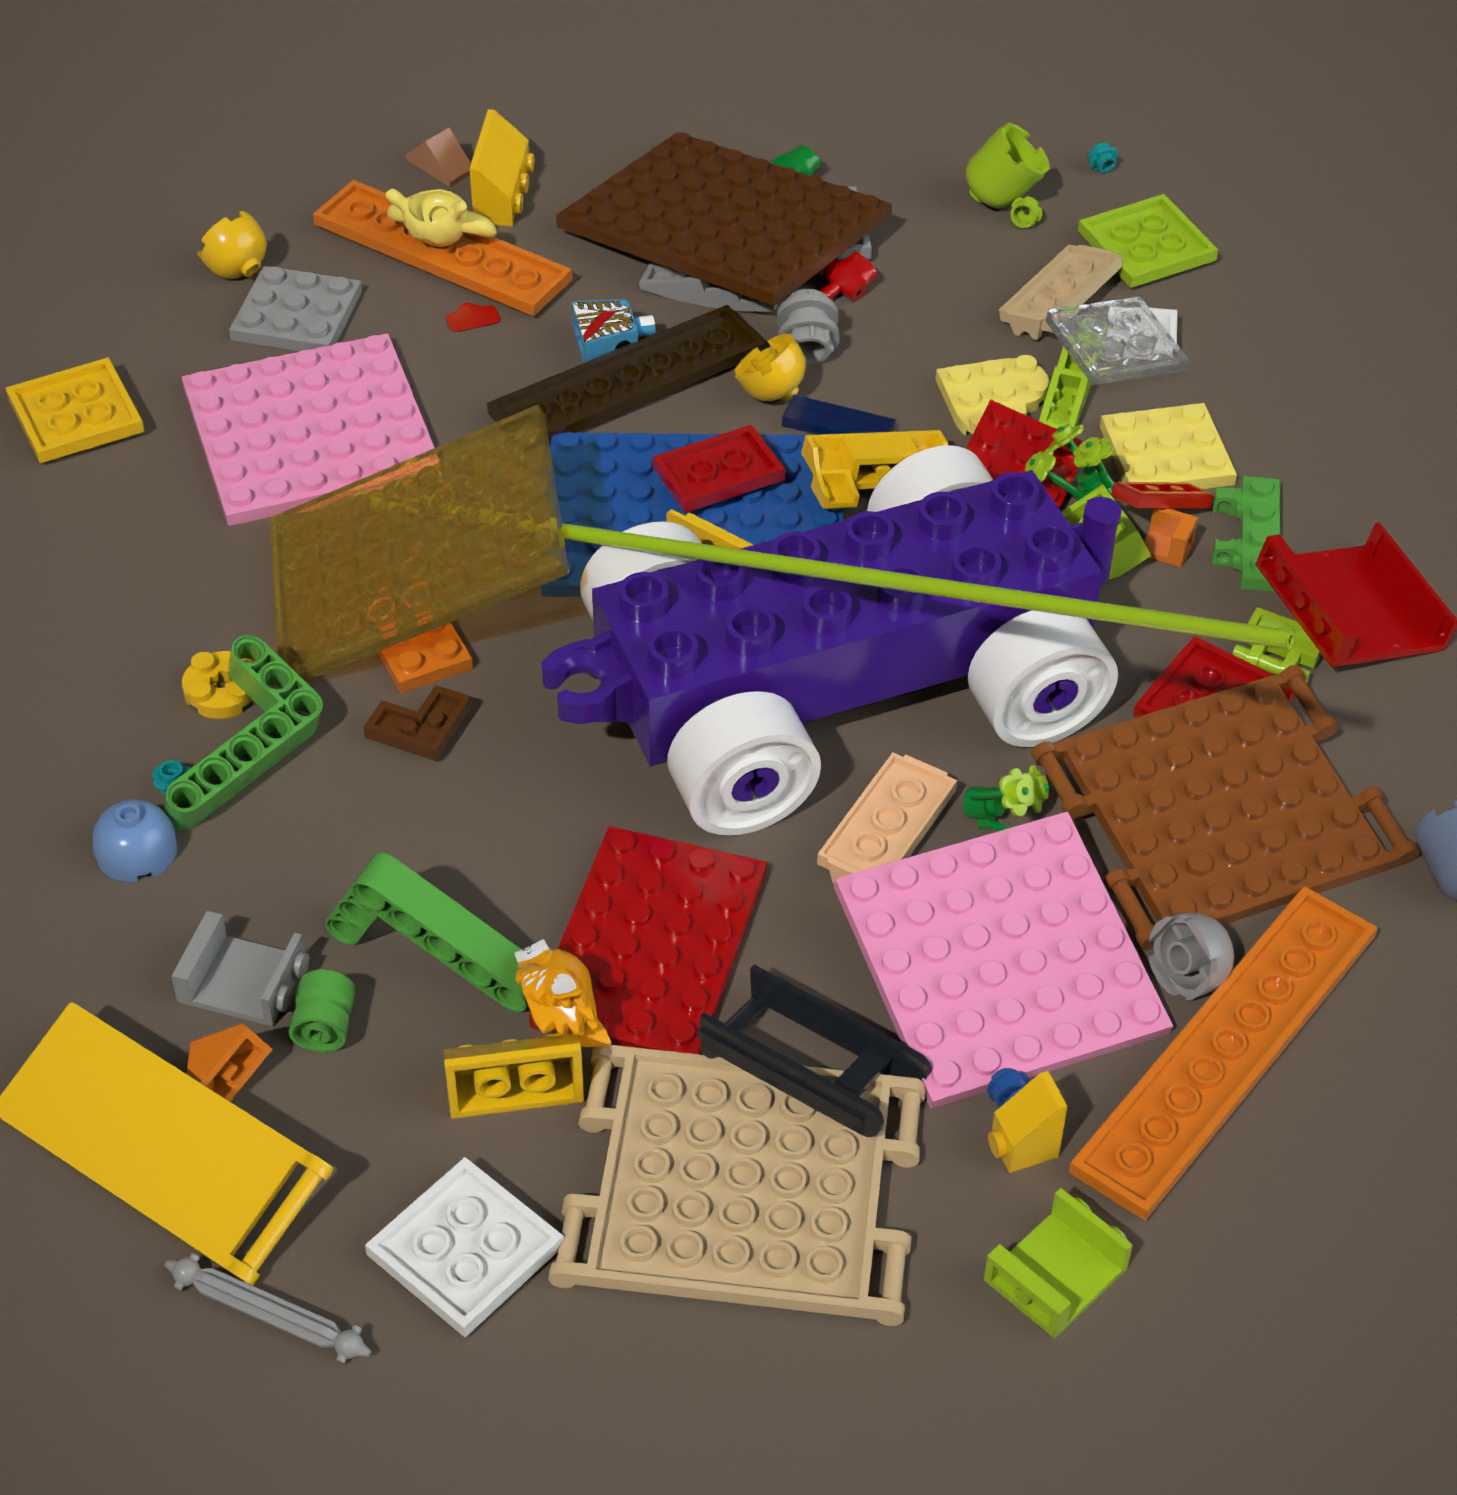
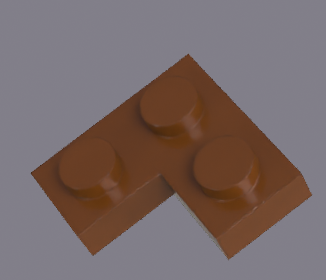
(420, 732)

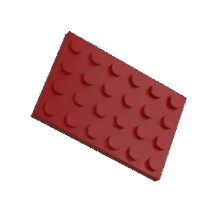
(660, 935)

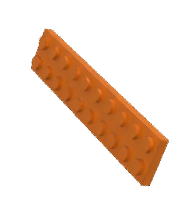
(1222, 1053)

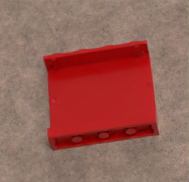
(1359, 599)

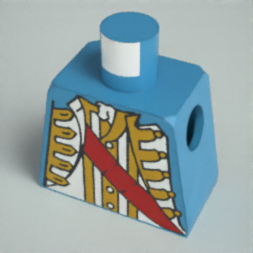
(607, 326)

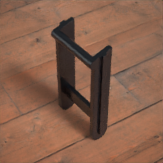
(835, 1100)

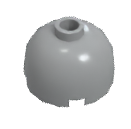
(1191, 954)

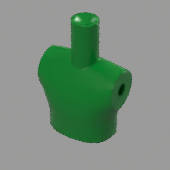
(800, 159)

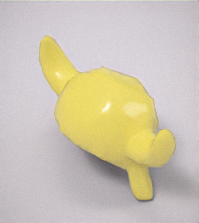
(437, 216)

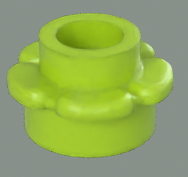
(1018, 215)

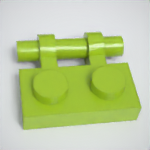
(1302, 652)

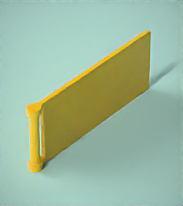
(159, 1139)

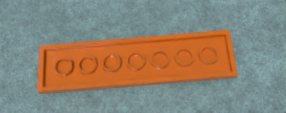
(473, 261)

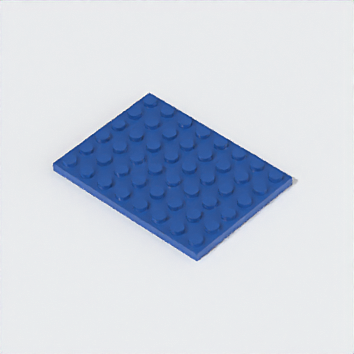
(612, 486)

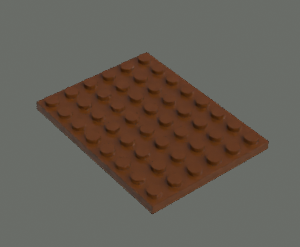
(725, 217)

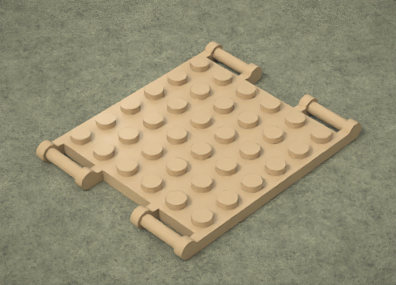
(736, 1189)

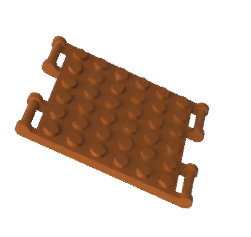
(1224, 804)

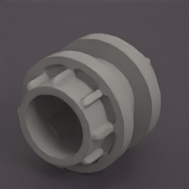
(811, 322)

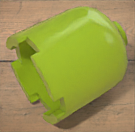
(1005, 167)

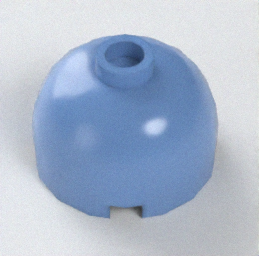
(133, 840)

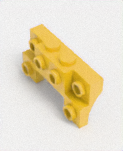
(859, 461)

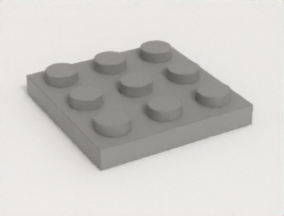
(295, 309)

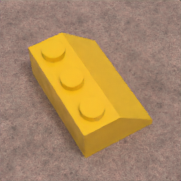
(500, 170)
(514, 1075)

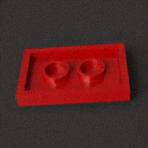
(718, 468)

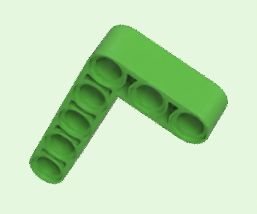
(252, 741)
(433, 923)

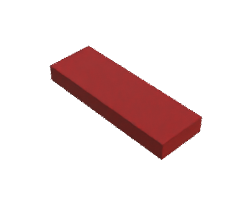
(1162, 495)

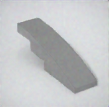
(695, 291)

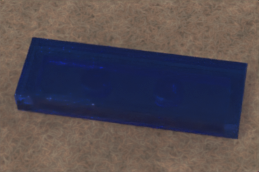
(828, 418)

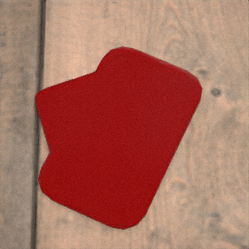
(472, 316)

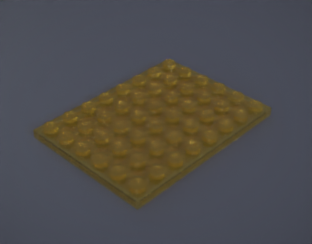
(417, 545)

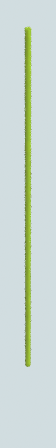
(940, 587)

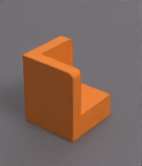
(1170, 536)

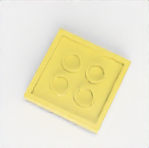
(1169, 446)

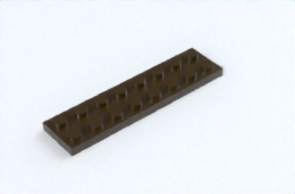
(635, 373)

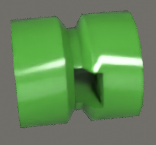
(322, 1011)

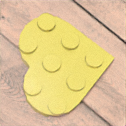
(1009, 381)

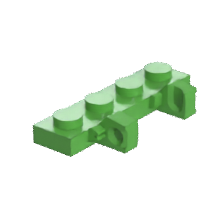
(1259, 515)

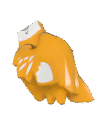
(560, 994)

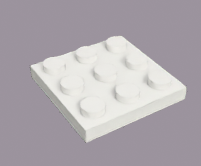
(464, 1246)

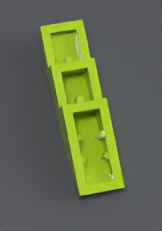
(1065, 393)

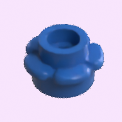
(1005, 1084)

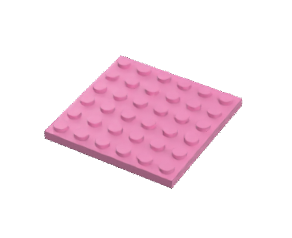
(303, 424)
(1001, 957)

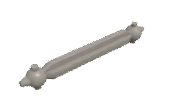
(268, 1308)

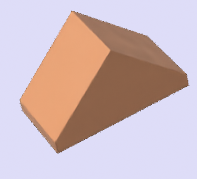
(441, 158)

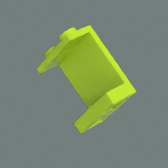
(1060, 1264)

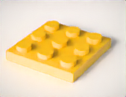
(74, 410)

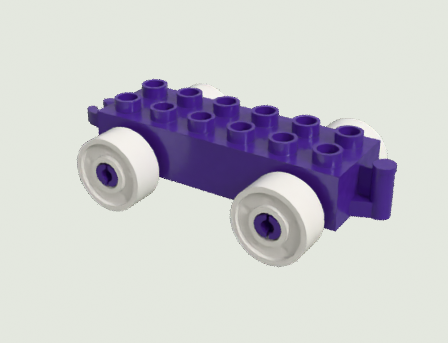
(734, 658)

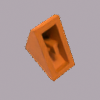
(226, 1059)

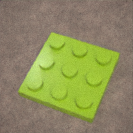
(1150, 238)

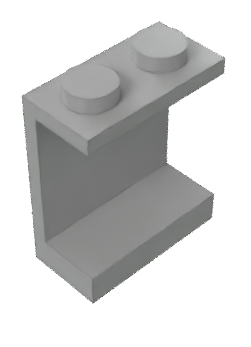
(238, 974)

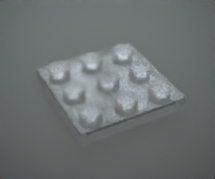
(1116, 340)

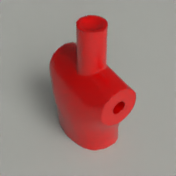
(849, 276)

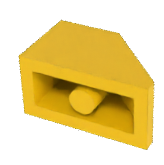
(1029, 1125)

